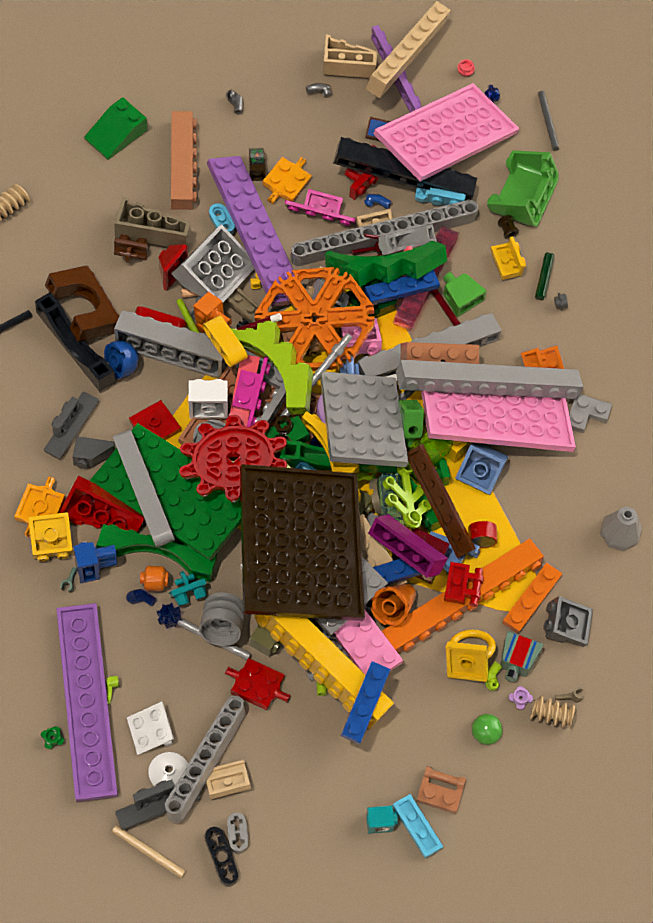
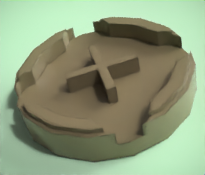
(375, 497)

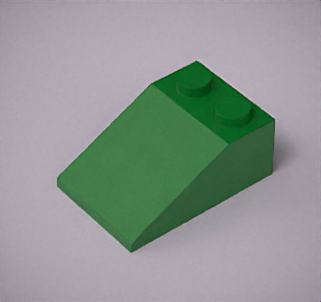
(116, 128)

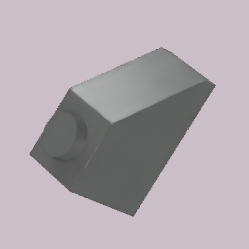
(91, 452)

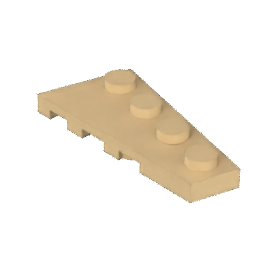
(372, 550)

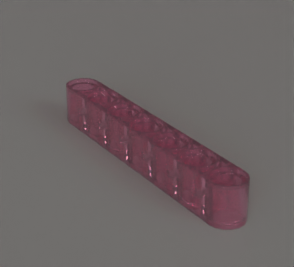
(413, 304)

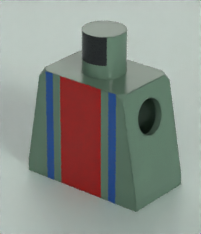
(519, 655)

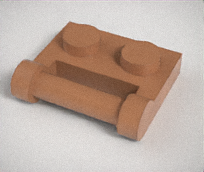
(439, 796)

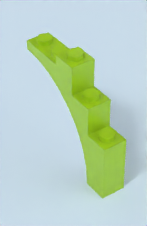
(296, 377)

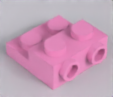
(371, 345)

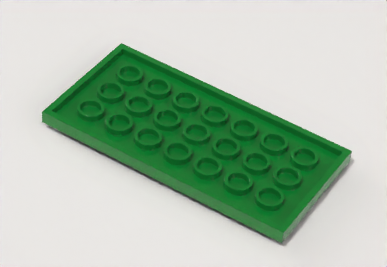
(193, 519)

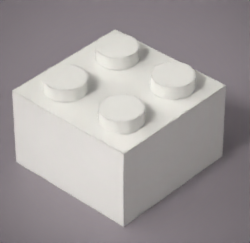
(208, 399)

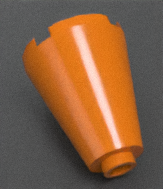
(393, 603)

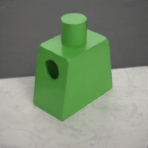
(462, 293)
(412, 420)

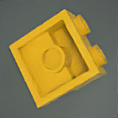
(50, 536)

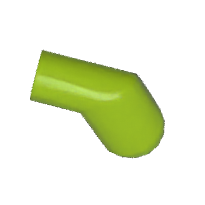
(492, 682)

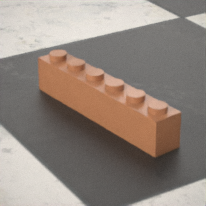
(182, 160)

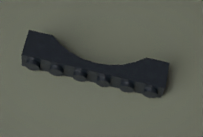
(90, 362)

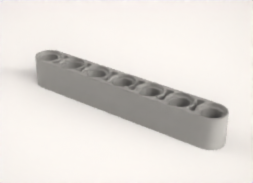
(143, 488)
(205, 767)

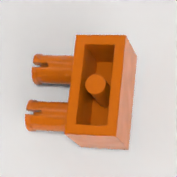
(208, 308)

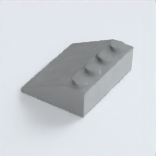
(215, 265)

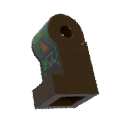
(257, 164)

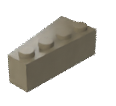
(150, 224)

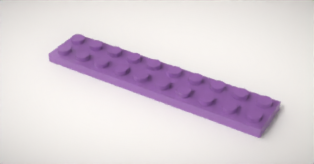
(251, 222)
(86, 703)

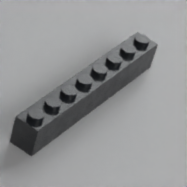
(385, 165)

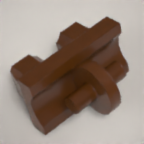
(130, 249)

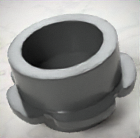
(561, 301)

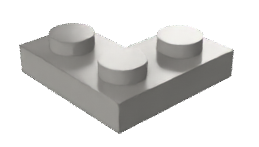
(585, 408)

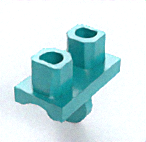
(180, 593)

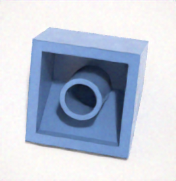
(481, 467)

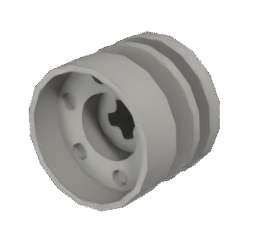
(222, 619)

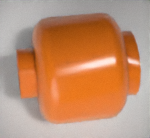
(154, 578)

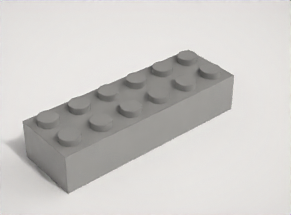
(170, 344)

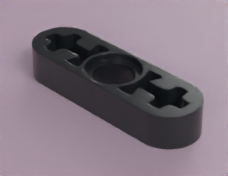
(231, 868)

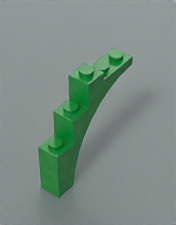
(389, 267)

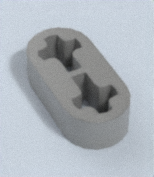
(242, 833)

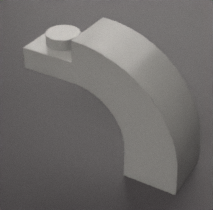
(411, 237)

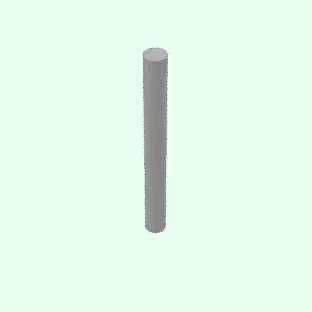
(232, 648)

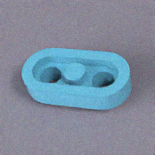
(224, 218)

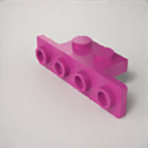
(322, 204)
(249, 390)

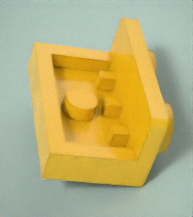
(508, 259)

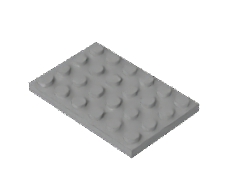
(363, 419)

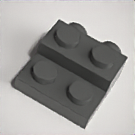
(568, 621)

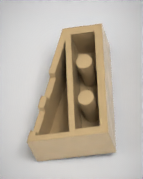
(347, 59)

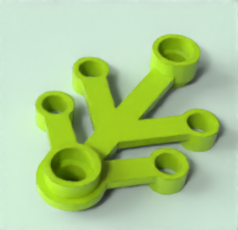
(411, 517)

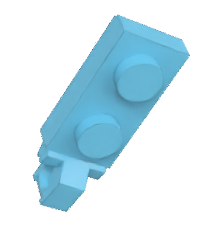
(438, 196)

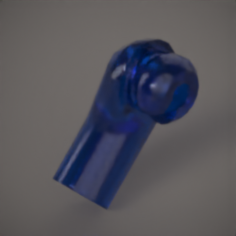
(139, 596)

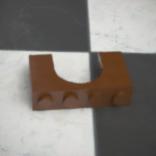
(83, 283)

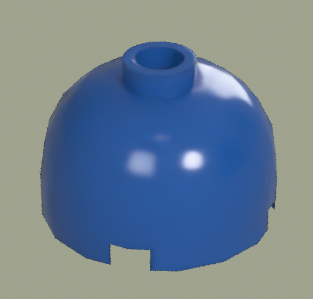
(122, 358)

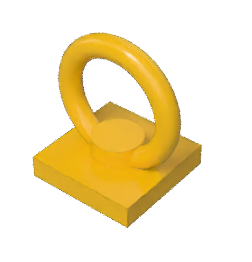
(469, 660)

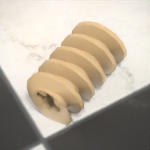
(11, 199)
(553, 712)

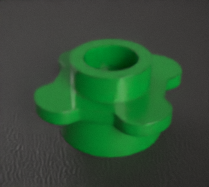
(54, 731)

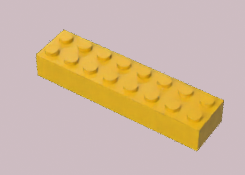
(322, 659)

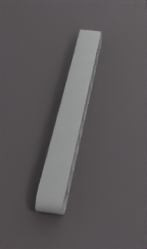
(447, 216)

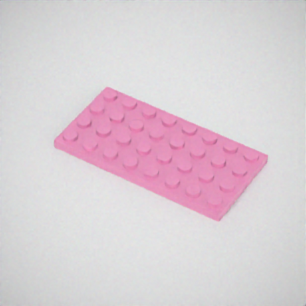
(446, 132)
(499, 420)

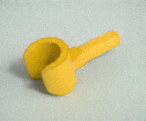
(255, 282)

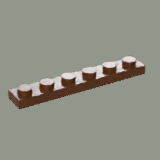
(440, 501)

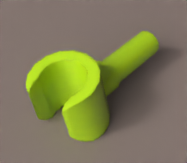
(112, 682)

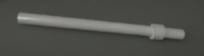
(337, 350)

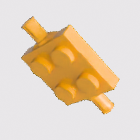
(286, 180)
(39, 502)

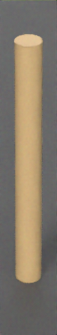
(148, 851)

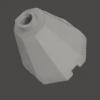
(621, 529)

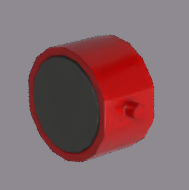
(483, 533)

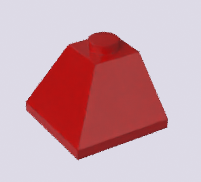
(169, 261)

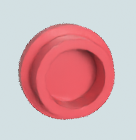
(466, 67)

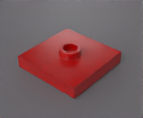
(157, 420)

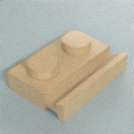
(228, 779)

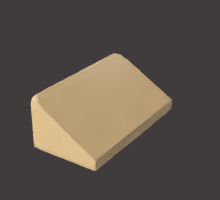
(373, 218)

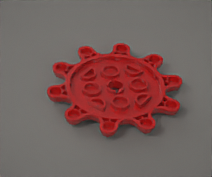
(217, 446)

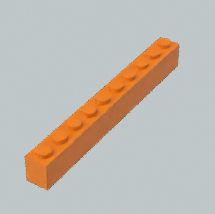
(437, 612)

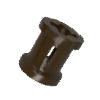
(502, 223)

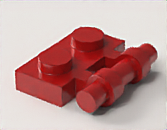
(457, 583)

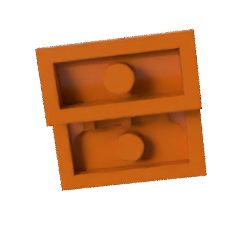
(544, 359)

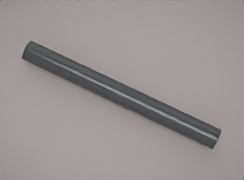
(548, 120)

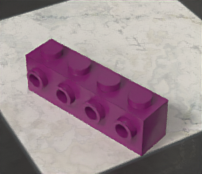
(407, 545)

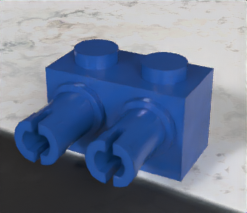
(91, 559)

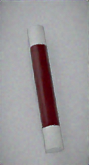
(274, 318)

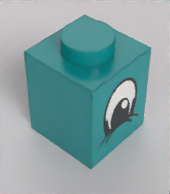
(381, 819)

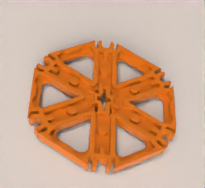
(322, 308)

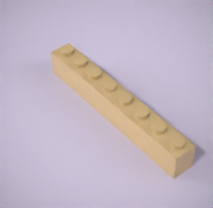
(407, 49)

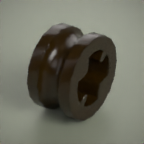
(286, 429)

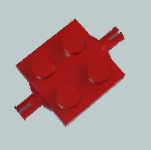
(257, 684)

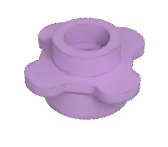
(520, 703)

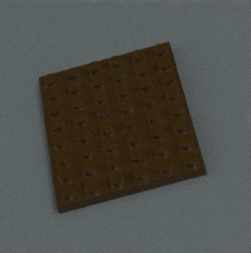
(301, 543)

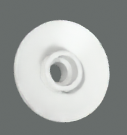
(161, 762)

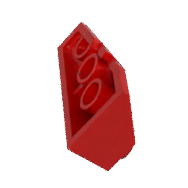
(94, 506)

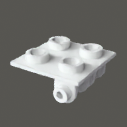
(150, 728)

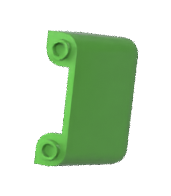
(527, 187)

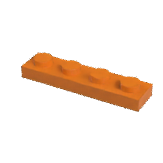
(532, 598)

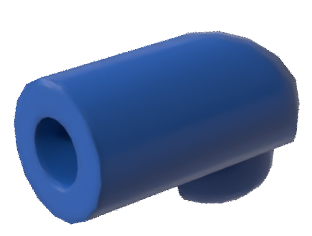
(371, 198)

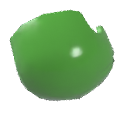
(486, 729)

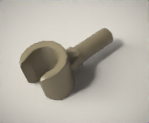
(573, 696)

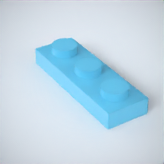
(417, 826)

